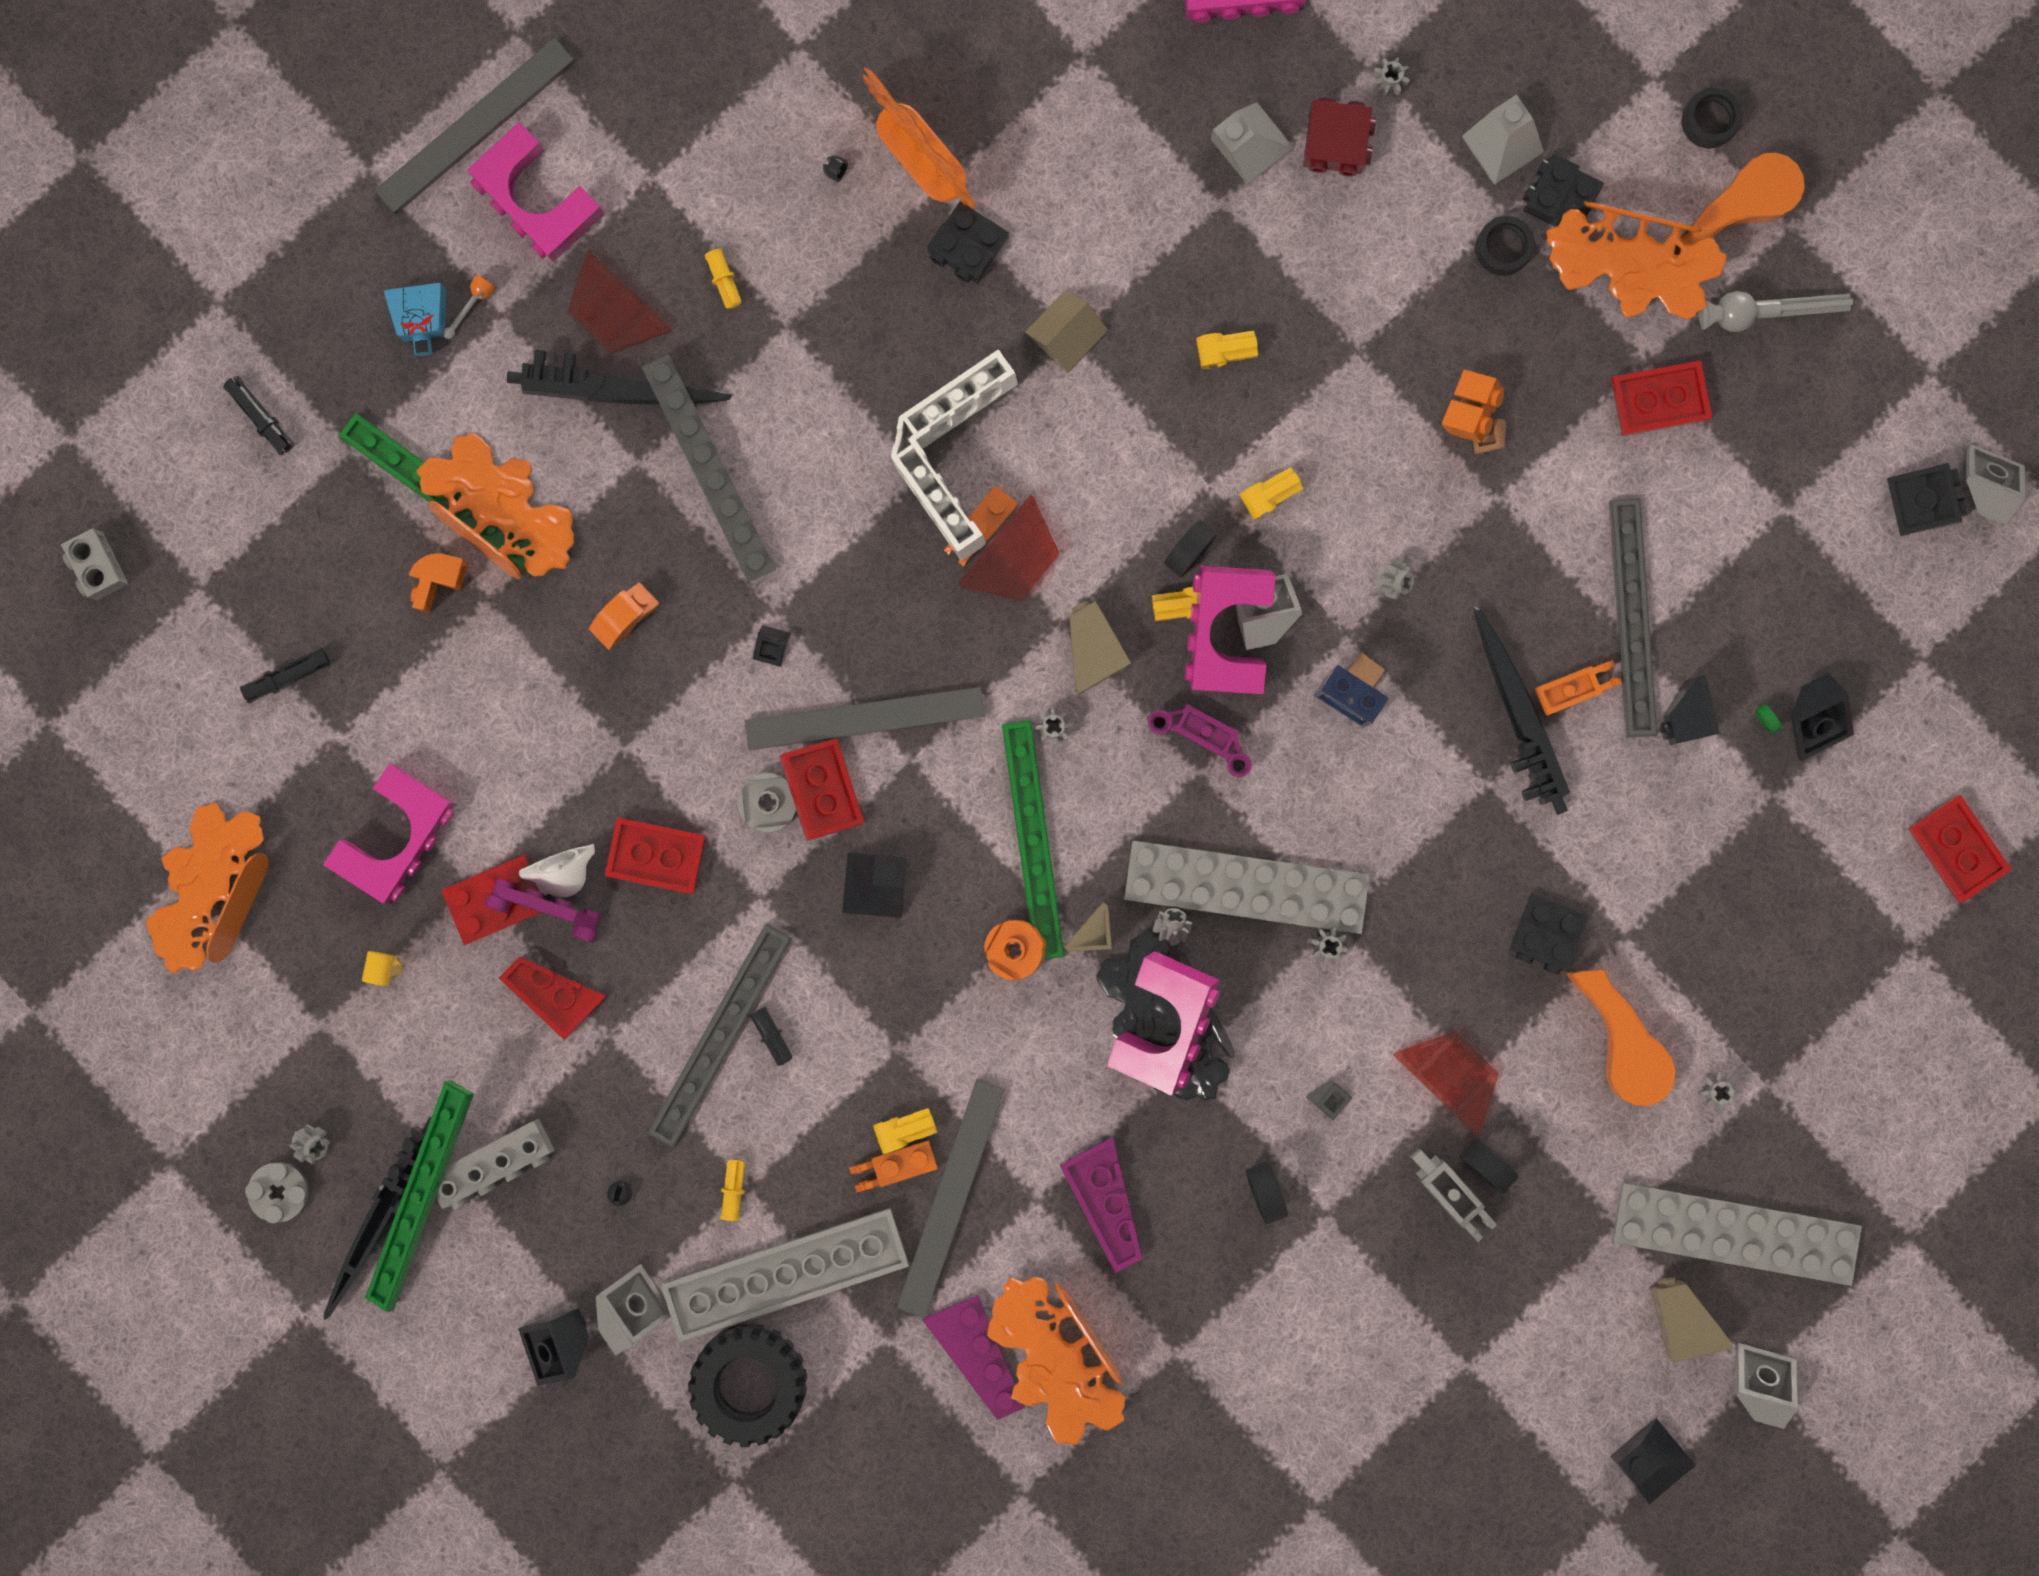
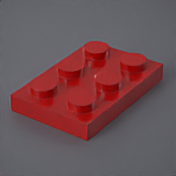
(1661, 398)
(821, 789)
(1959, 849)
(655, 855)
(469, 896)

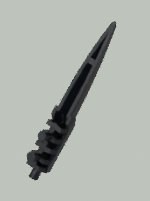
(578, 385)
(1526, 723)
(385, 1205)

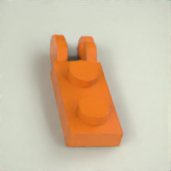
(989, 516)
(1574, 688)
(897, 1165)

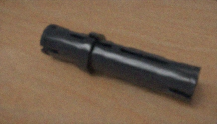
(266, 425)
(290, 673)

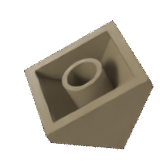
(1067, 330)

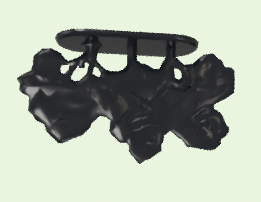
(1158, 1020)

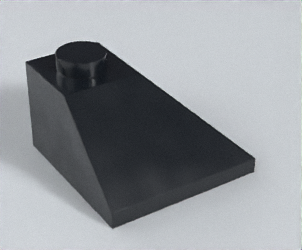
(1690, 713)
(1821, 716)
(874, 885)
(555, 1346)
(1652, 1460)

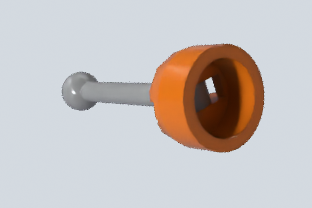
(481, 290)

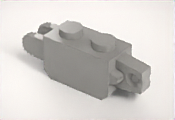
(1451, 1192)

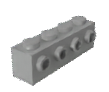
(493, 1162)

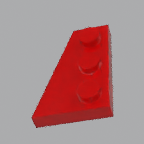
(552, 997)

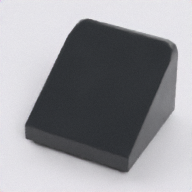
(771, 645)

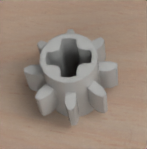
(1389, 84)
(1395, 579)
(1054, 735)
(1172, 926)
(1337, 945)
(1711, 1094)
(309, 1144)

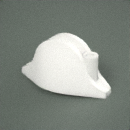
(560, 873)

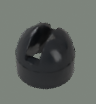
(835, 163)
(624, 1196)

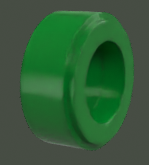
(1768, 719)

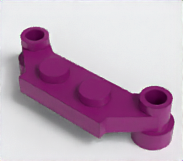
(1206, 733)
(504, 895)

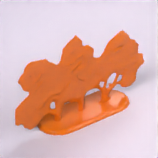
(918, 147)
(1637, 266)
(498, 499)
(202, 879)
(1054, 1368)

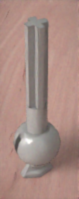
(1739, 310)

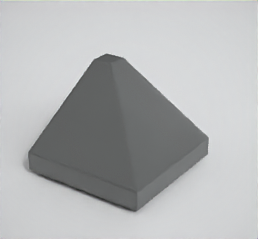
(1330, 1099)

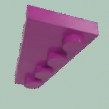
(1103, 1198)
(964, 1337)

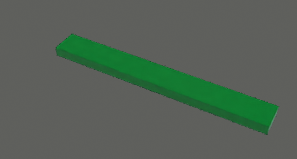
(404, 467)
(1032, 835)
(419, 1195)

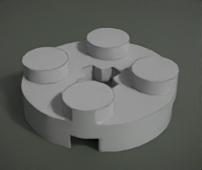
(755, 791)
(294, 1195)

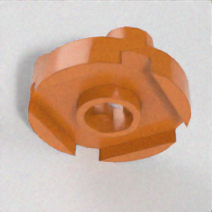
(998, 953)

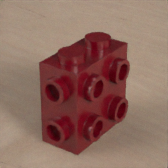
(1338, 137)

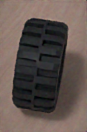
(722, 1417)

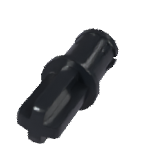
(771, 1036)

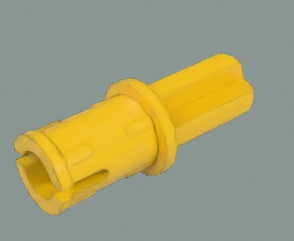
(723, 278)
(733, 1190)

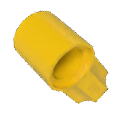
(1221, 348)
(1265, 496)
(1173, 605)
(380, 968)
(900, 1131)

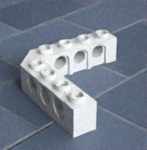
(932, 420)

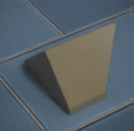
(1093, 933)

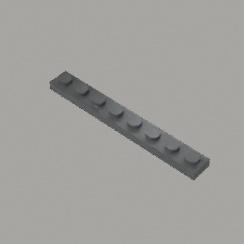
(708, 468)

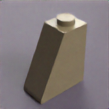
(1094, 647)
(1685, 1323)

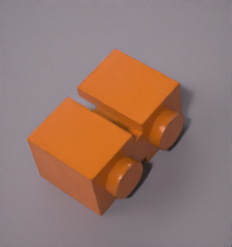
(1479, 400)

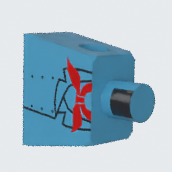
(418, 314)

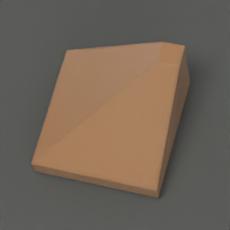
(1494, 440)
(1366, 669)

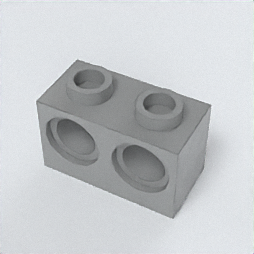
(100, 560)

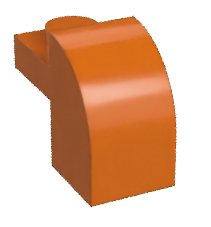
(434, 571)
(622, 614)

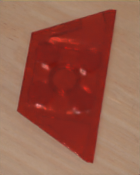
(612, 309)
(1015, 556)
(1453, 1076)

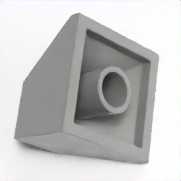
(1504, 140)
(1250, 142)
(1994, 484)
(1267, 624)
(630, 1310)
(1766, 1385)

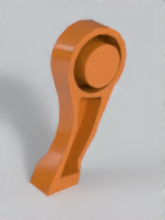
(1757, 194)
(1636, 1063)

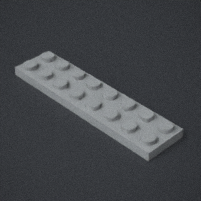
(1246, 887)
(1736, 1234)
(785, 1275)

